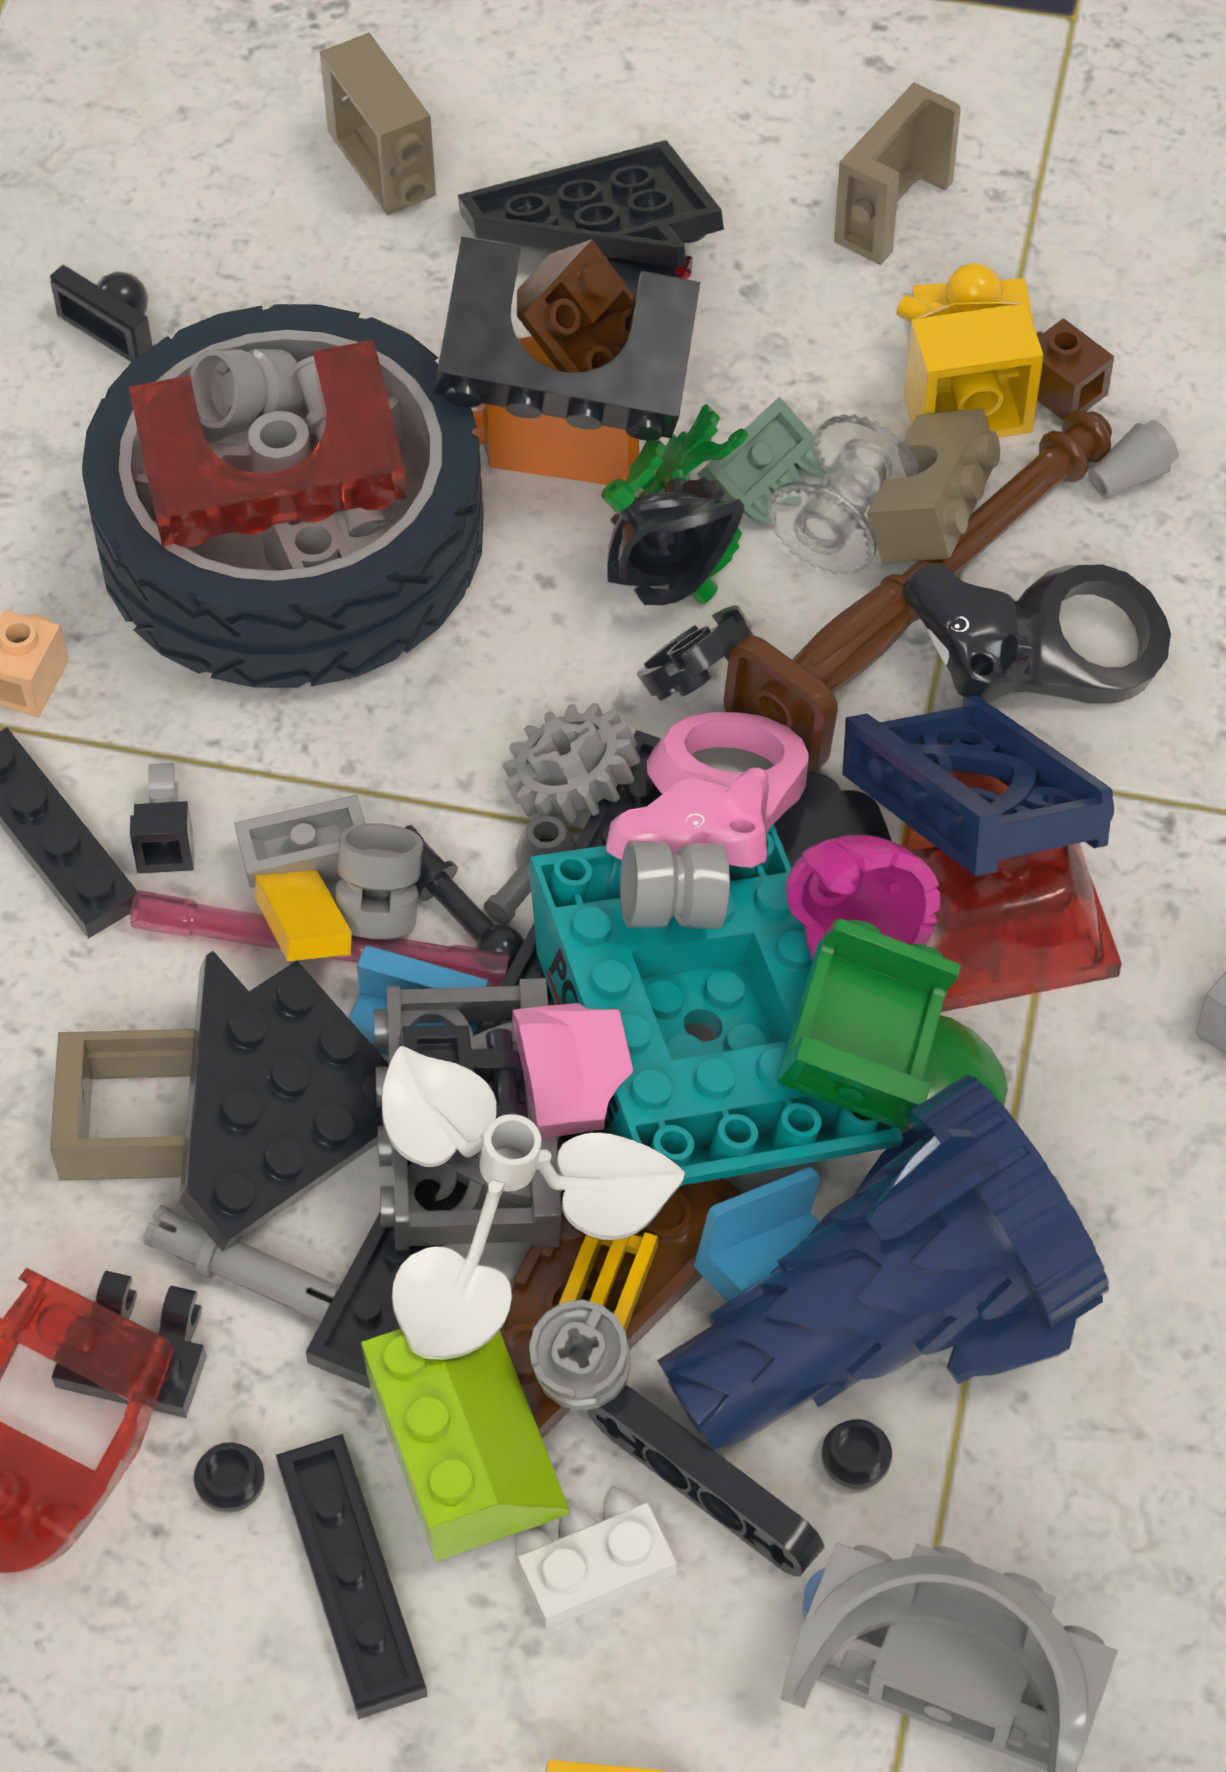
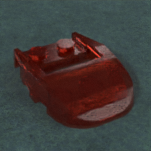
(42, 1492)

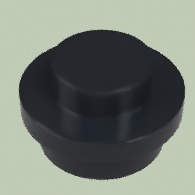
(856, 1454)
(229, 1477)

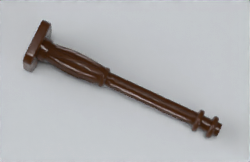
(803, 688)

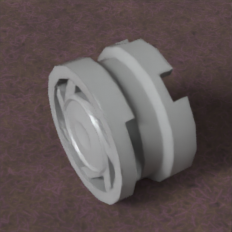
(580, 1355)

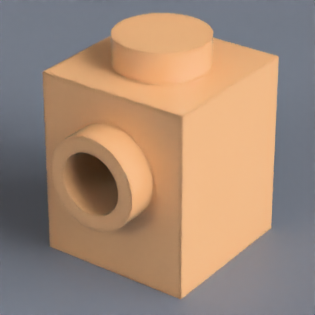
(30, 661)

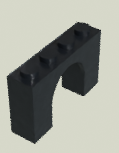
(489, 366)

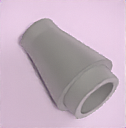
(1136, 458)

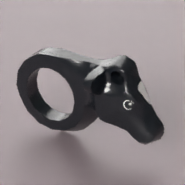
(1019, 645)

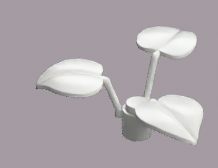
(441, 1107)

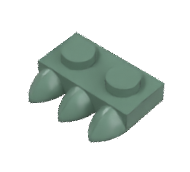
(765, 460)

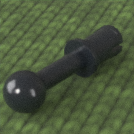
(437, 882)

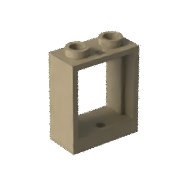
(379, 124)
(113, 1055)

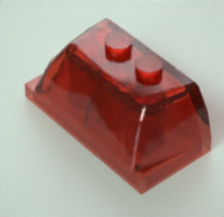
(1020, 927)

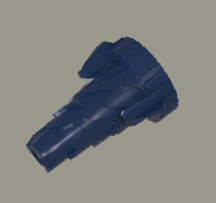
(936, 1250)

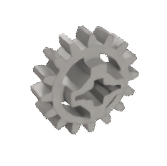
(571, 763)

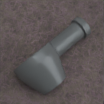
(505, 902)

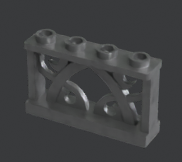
(457, 1226)

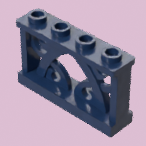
(910, 768)

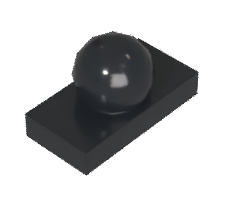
(105, 311)

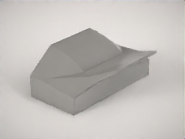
(297, 839)

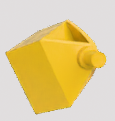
(973, 360)

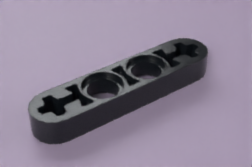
(709, 1481)

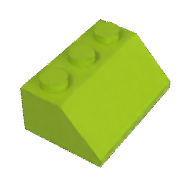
(463, 1443)

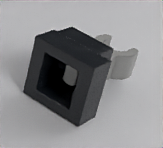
(163, 828)

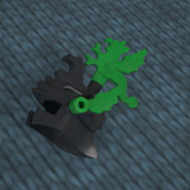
(676, 534)

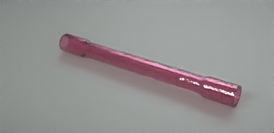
(188, 918)

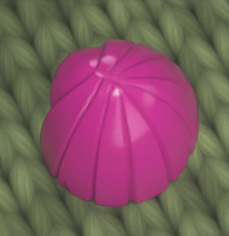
(863, 882)

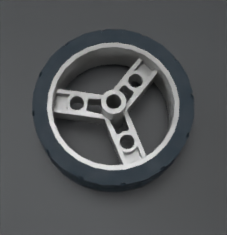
(325, 608)

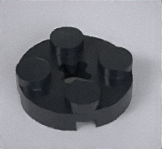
(685, 659)

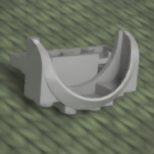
(954, 1651)

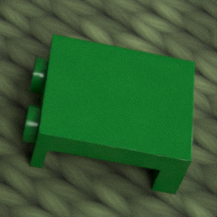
(868, 1022)

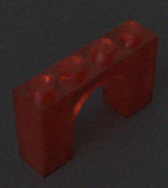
(206, 498)

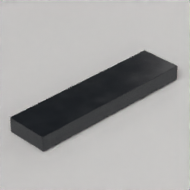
(351, 1577)

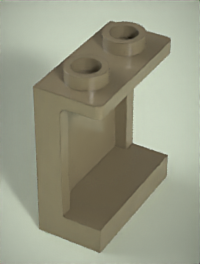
(905, 145)

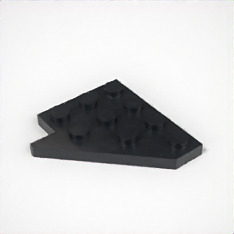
(627, 202)
(272, 1098)

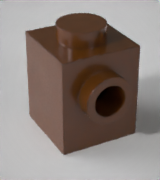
(1073, 370)

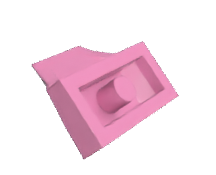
(570, 1064)

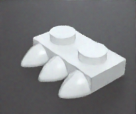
(594, 1559)

